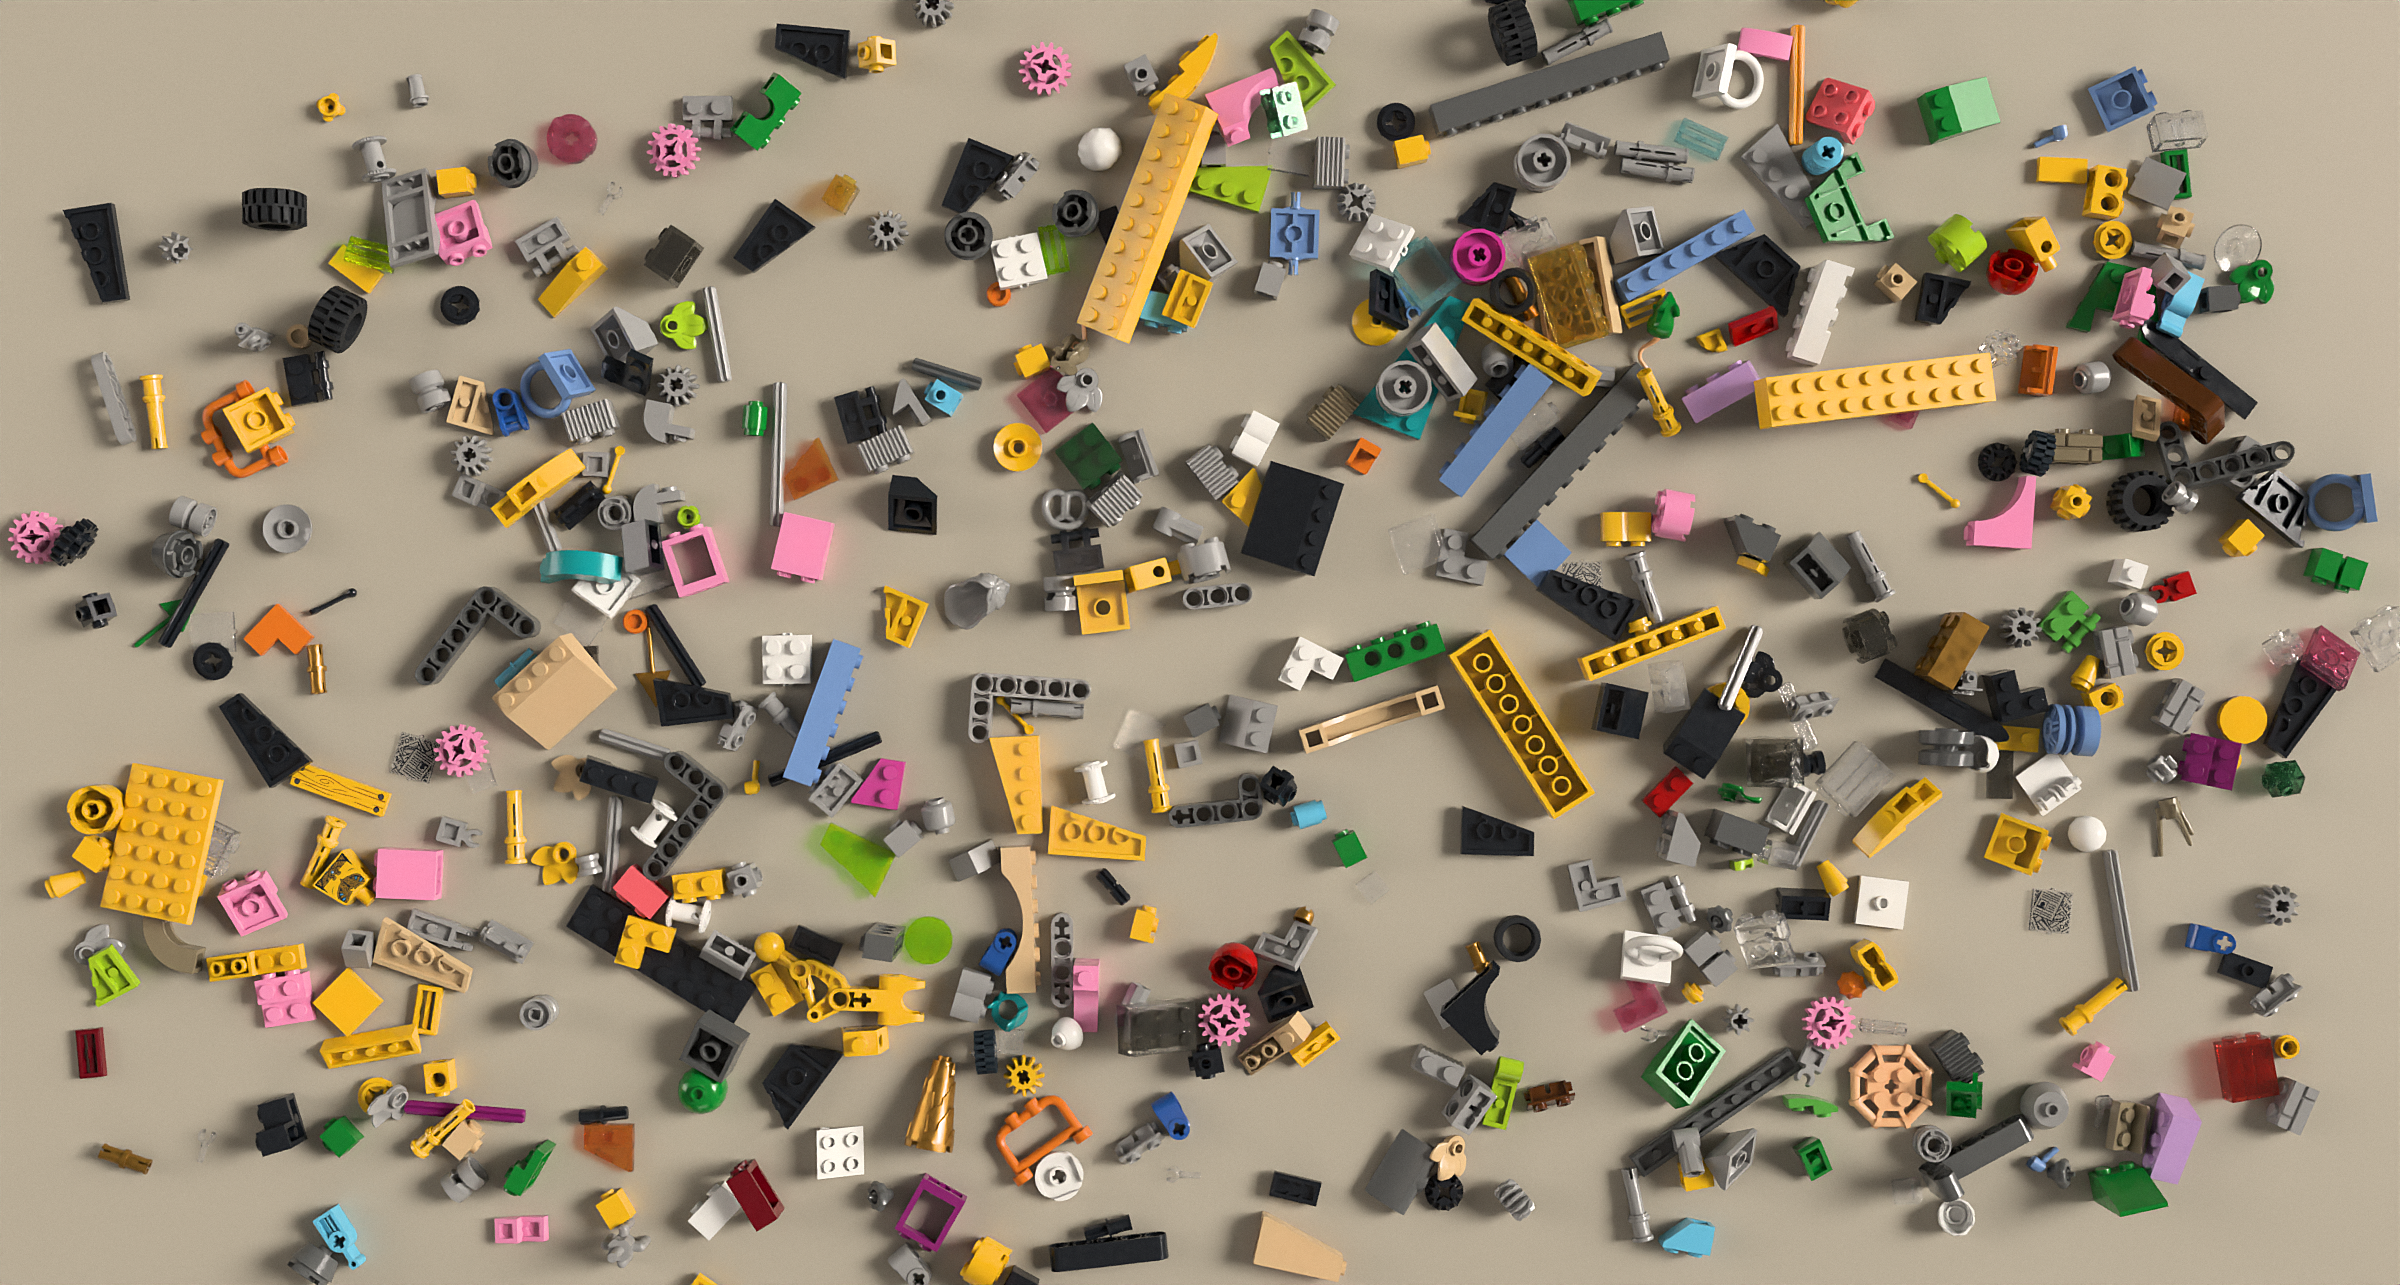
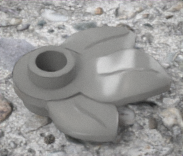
(1079, 393)
(96, 940)
(388, 1105)

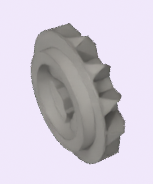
(1355, 213)

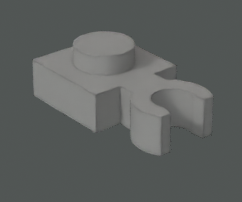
(454, 832)
(1813, 1061)

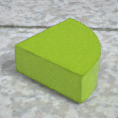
(1741, 863)

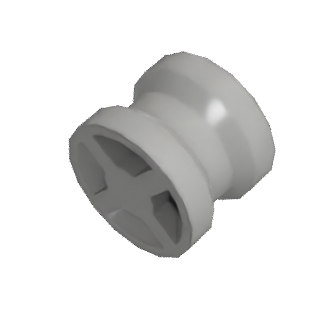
(588, 864)

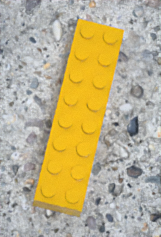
(1520, 724)

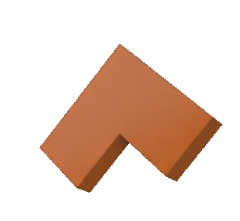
(275, 626)

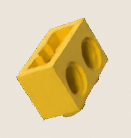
(2099, 190)

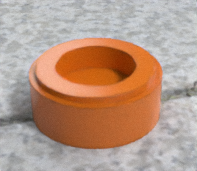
(998, 297)
(635, 621)

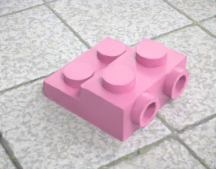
(462, 233)
(2133, 302)
(252, 902)
(285, 998)

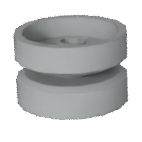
(1548, 150)
(1407, 374)

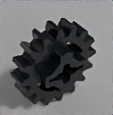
(74, 542)

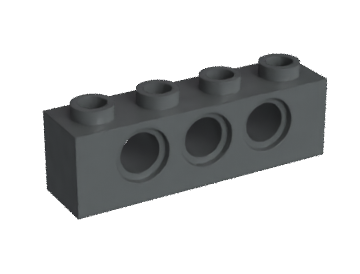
(882, 942)

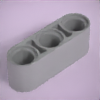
(1229, 598)

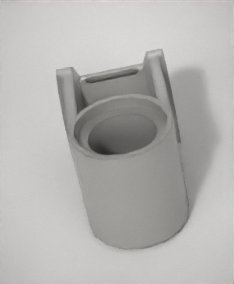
(909, 1264)

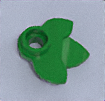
(2251, 284)
(1732, 792)

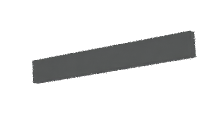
(1718, 1109)

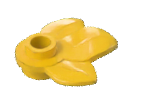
(555, 865)

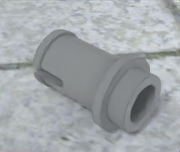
(417, 91)

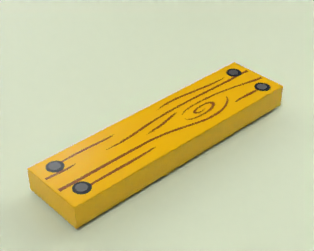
(342, 789)

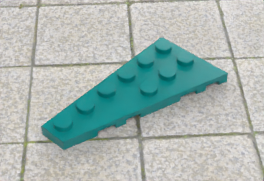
(1449, 320)

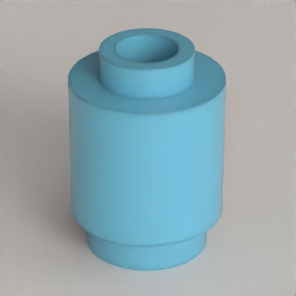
(1308, 814)

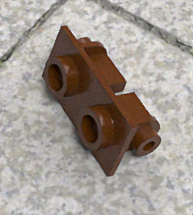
(1558, 1095)

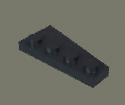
(101, 248)
(1596, 606)
(2297, 710)
(265, 743)

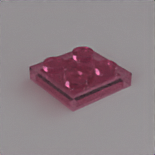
(2330, 658)

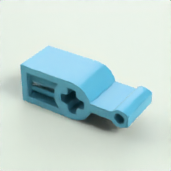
(2179, 307)
(334, 1225)

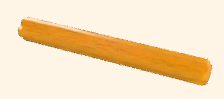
(1796, 85)

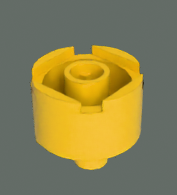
(93, 820)
(988, 1262)

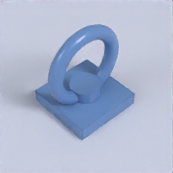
(564, 374)
(2362, 501)

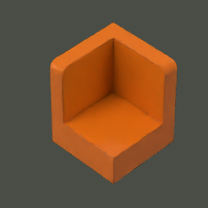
(1363, 456)

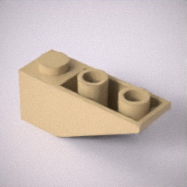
(1275, 1043)

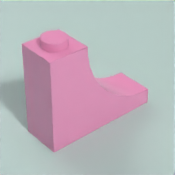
(1237, 103)
(2010, 527)
(1086, 993)

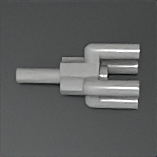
(623, 1245)

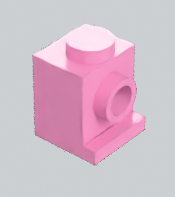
(2095, 1061)

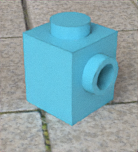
(943, 397)

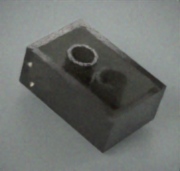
(1156, 1027)

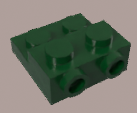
(1089, 457)

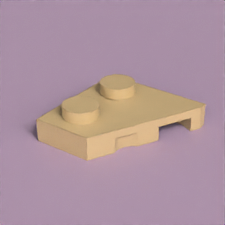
(471, 406)

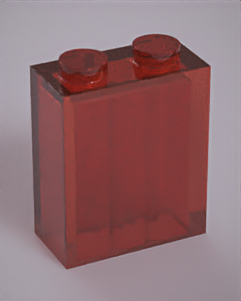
(2246, 1067)

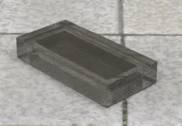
(2000, 779)

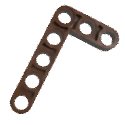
(2202, 405)

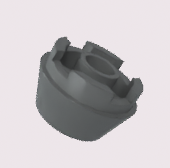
(513, 163)
(1076, 213)
(968, 236)
(177, 553)
(314, 1264)

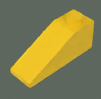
(572, 281)

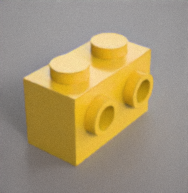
(698, 884)

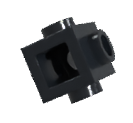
(95, 610)
(1278, 786)
(1212, 1067)

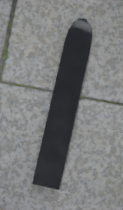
(2198, 369)
(1940, 701)

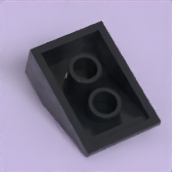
(1702, 734)

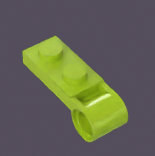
(1504, 1085)

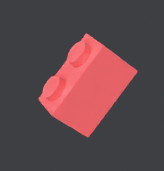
(642, 893)

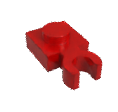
(2176, 587)

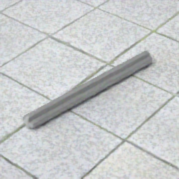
(778, 453)
(2121, 920)

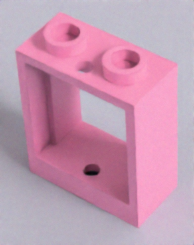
(704, 584)

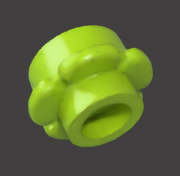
(682, 516)

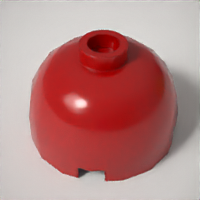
(2011, 271)
(1233, 966)

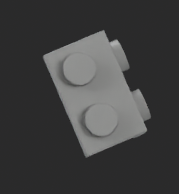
(835, 789)

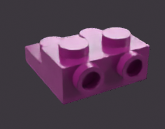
(2209, 761)

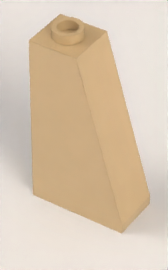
(1295, 1251)

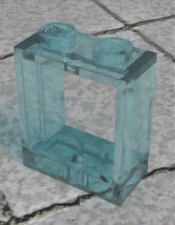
(1453, 280)

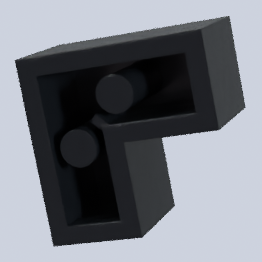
(2010, 702)
(281, 1125)

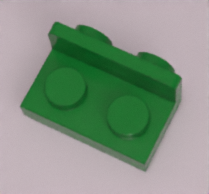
(1964, 1098)

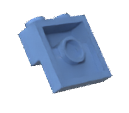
(2123, 98)

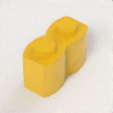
(1625, 527)
(1875, 969)

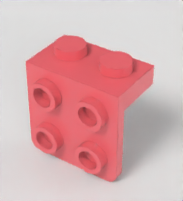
(1841, 108)

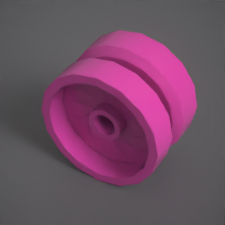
(1480, 243)

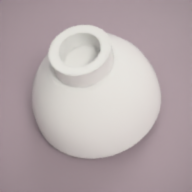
(1067, 1034)

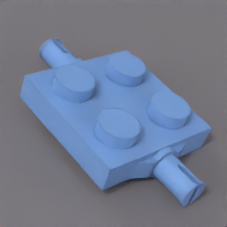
(1294, 233)

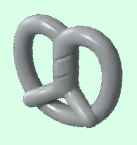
(1065, 509)

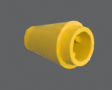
(2085, 674)
(1832, 879)
(64, 883)

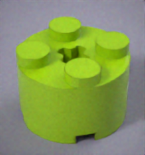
(1957, 242)

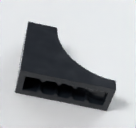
(1469, 1014)

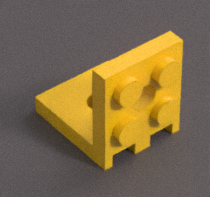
(1102, 587)

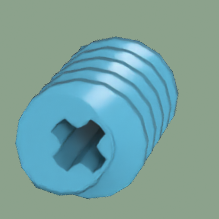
(1822, 156)

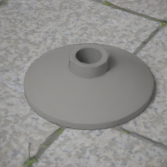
(276, 526)

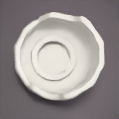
(1985, 754)
(2087, 833)
(1956, 1217)

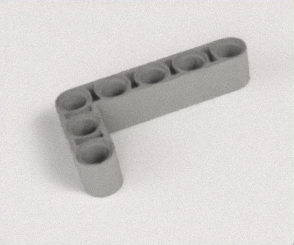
(1018, 691)

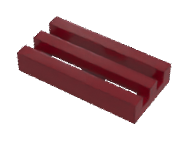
(100, 1052)

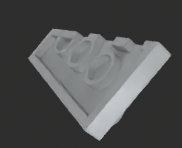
(1780, 173)

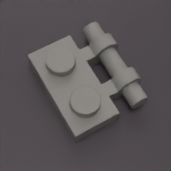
(708, 109)
(543, 240)
(1660, 906)

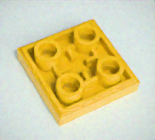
(348, 1002)

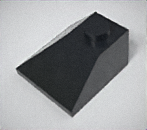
(911, 506)
(1284, 993)

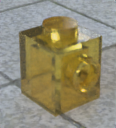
(841, 193)

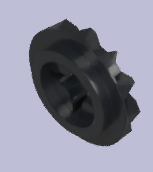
(1402, 113)
(455, 295)
(1987, 457)
(208, 669)
(1443, 1203)

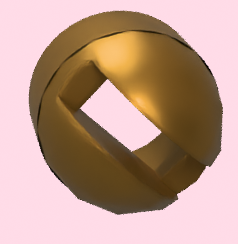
(1304, 916)

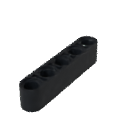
(1108, 1251)

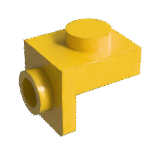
(1471, 406)

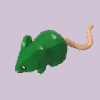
(1661, 322)

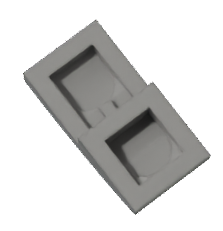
(477, 493)

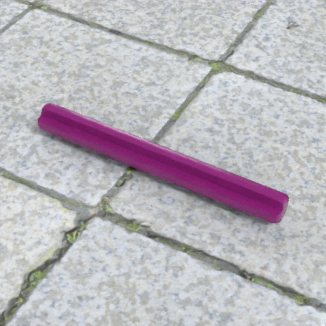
(481, 1112)

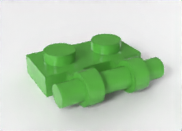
(2063, 616)

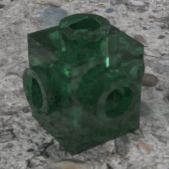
(2283, 778)

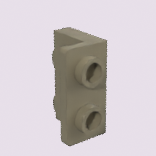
(2127, 1126)

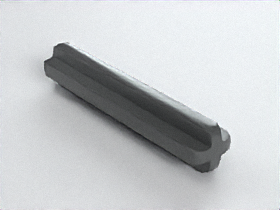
(947, 374)

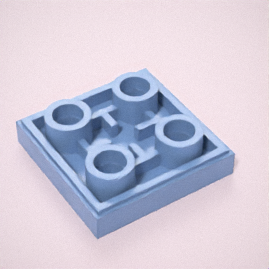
(1537, 552)

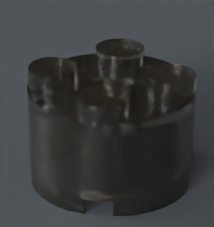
(1869, 635)

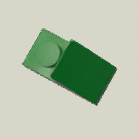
(2122, 446)
(1813, 1157)

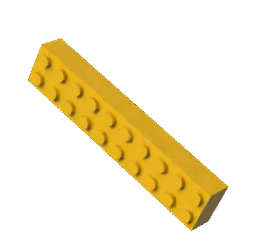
(1147, 217)
(1874, 390)

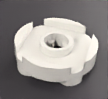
(1046, 1170)

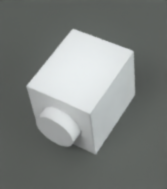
(2128, 573)

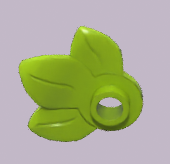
(687, 324)

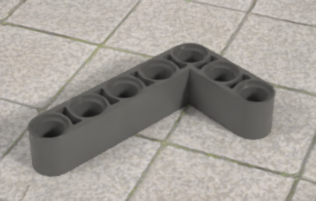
(2217, 465)
(470, 630)
(689, 816)
(1974, 1154)

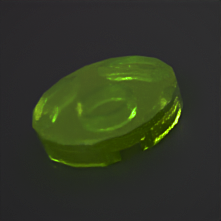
(928, 940)

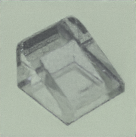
(1907, 1190)

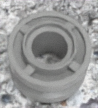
(606, 516)
(1939, 1151)

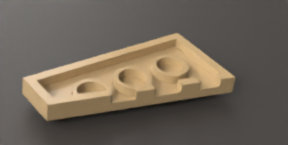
(413, 955)

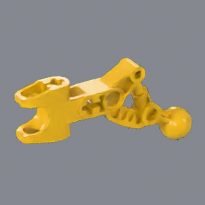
(884, 999)

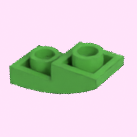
(1816, 1105)

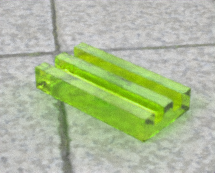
(1050, 228)
(369, 254)

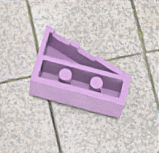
(1720, 390)
(2170, 1138)

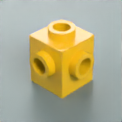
(876, 54)
(2064, 505)

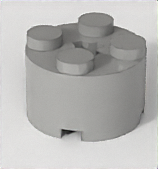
(1203, 561)

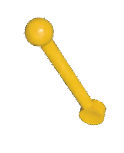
(619, 450)
(1923, 478)
(1029, 729)

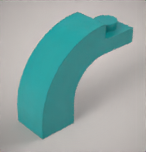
(581, 565)

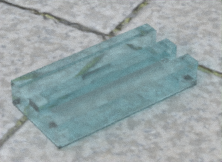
(1704, 130)

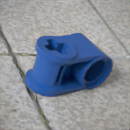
(511, 413)
(2206, 939)
(997, 954)
(1170, 1112)

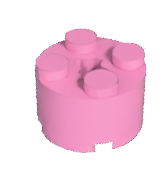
(1673, 514)

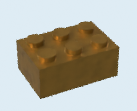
(1950, 650)

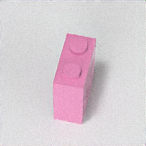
(802, 547)
(408, 873)

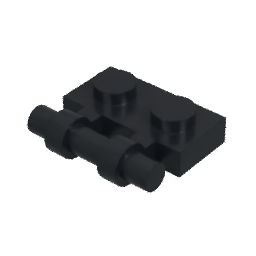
(301, 378)
(853, 417)
(1078, 558)

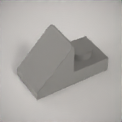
(906, 398)

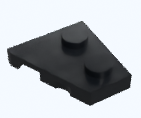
(1490, 209)
(1938, 296)

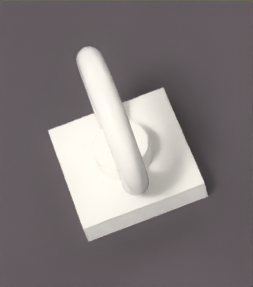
(1715, 73)
(1648, 957)

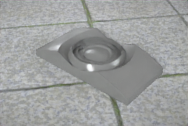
(410, 217)

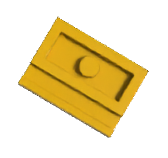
(1187, 298)
(777, 987)

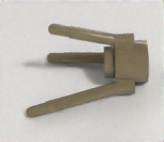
(2172, 809)

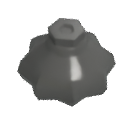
(1720, 919)
(2061, 1173)
(879, 1195)

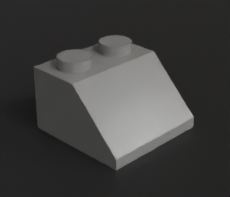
(1248, 723)

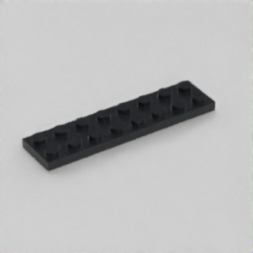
(682, 971)

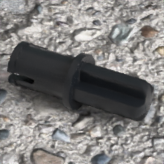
(1542, 447)
(603, 1114)
(1109, 1228)

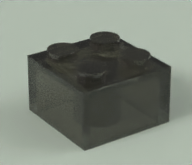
(673, 255)
(1775, 762)

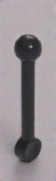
(350, 593)

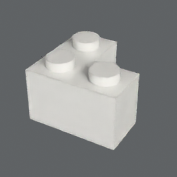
(1307, 657)

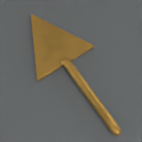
(646, 678)

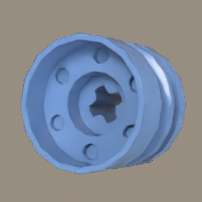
(2071, 730)

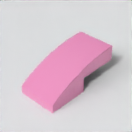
(1765, 44)
(521, 1228)

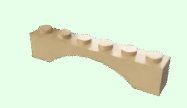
(1371, 718)
(1017, 868)

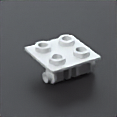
(2048, 783)
(839, 1152)

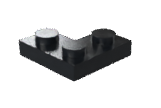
(632, 375)

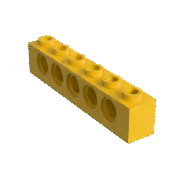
(1532, 346)
(1651, 643)

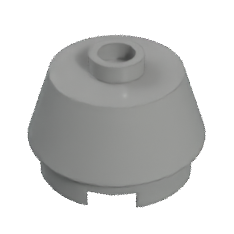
(2044, 1105)

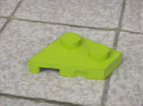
(110, 975)

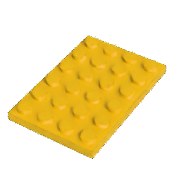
(162, 843)

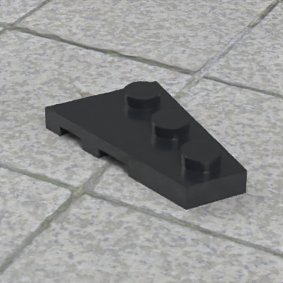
(816, 46)
(974, 175)
(772, 236)
(688, 704)
(1492, 836)

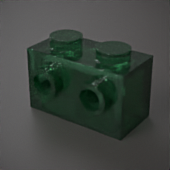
(1283, 110)

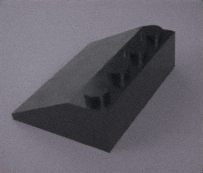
(1292, 518)

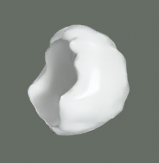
(1099, 149)

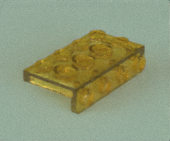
(1569, 295)

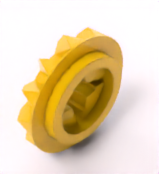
(2123, 241)
(2170, 642)
(366, 1094)

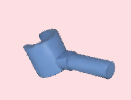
(2059, 133)
(1407, 305)
(2039, 1165)

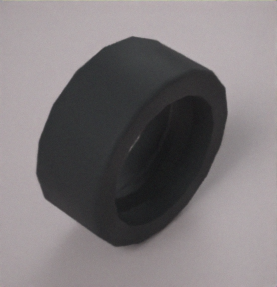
(1495, 291)
(1535, 938)

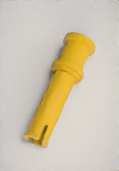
(154, 398)
(1661, 410)
(1158, 786)
(514, 797)
(329, 842)
(2085, 1012)
(436, 1134)

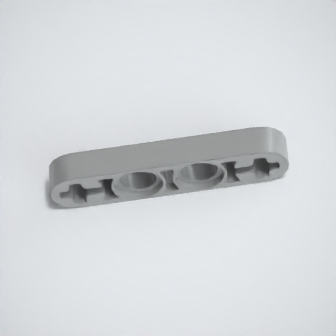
(113, 398)
(1058, 960)

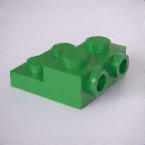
(524, 1173)

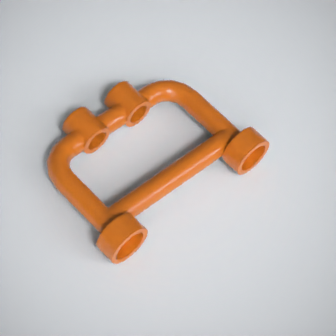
(223, 455)
(1032, 1108)

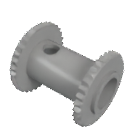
(374, 159)

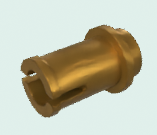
(1477, 956)

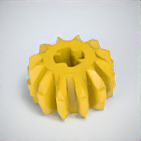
(1015, 1076)

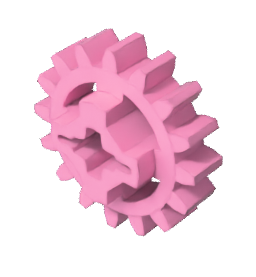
(1035, 66)
(663, 151)
(33, 526)
(456, 759)
(1212, 1017)
(1831, 1031)

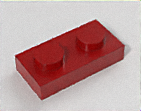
(1753, 326)
(1667, 791)

